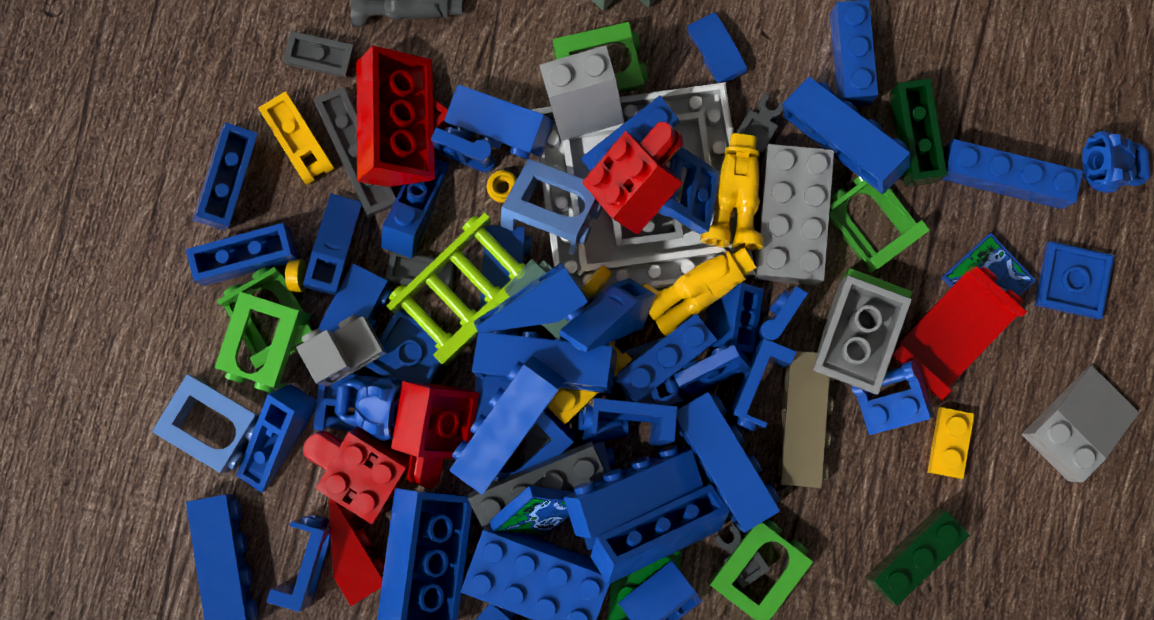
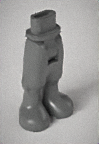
(403, 9)

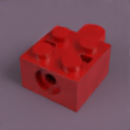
(634, 176)
(431, 427)
(358, 470)

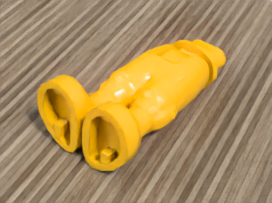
(737, 190)
(699, 289)

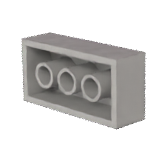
(794, 214)

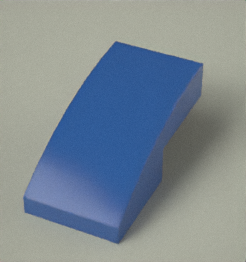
(717, 48)

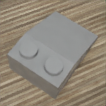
(861, 334)
(1081, 426)

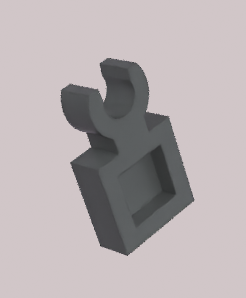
(760, 124)
(756, 566)

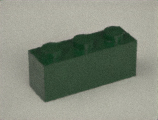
(919, 129)
(917, 556)

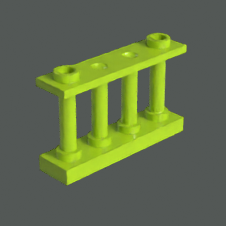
(451, 345)

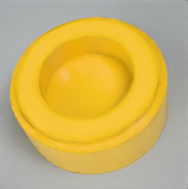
(295, 275)
(596, 281)

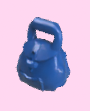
(1110, 162)
(374, 406)

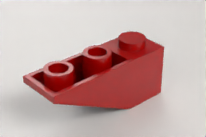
(353, 561)

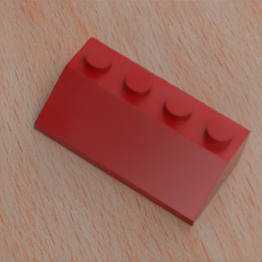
(394, 118)

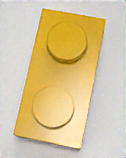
(950, 443)

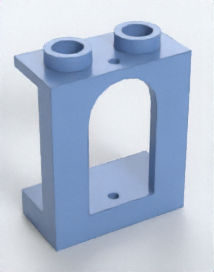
(518, 208)
(195, 389)

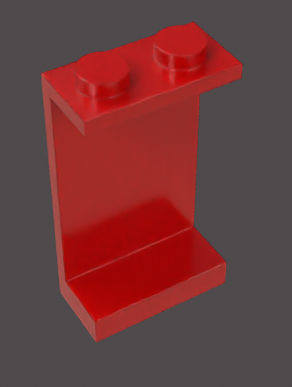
(958, 329)

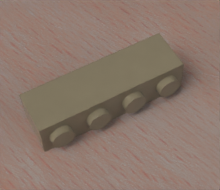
(804, 424)

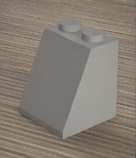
(582, 93)

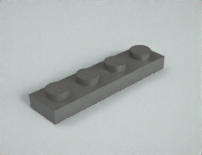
(341, 125)
(559, 472)

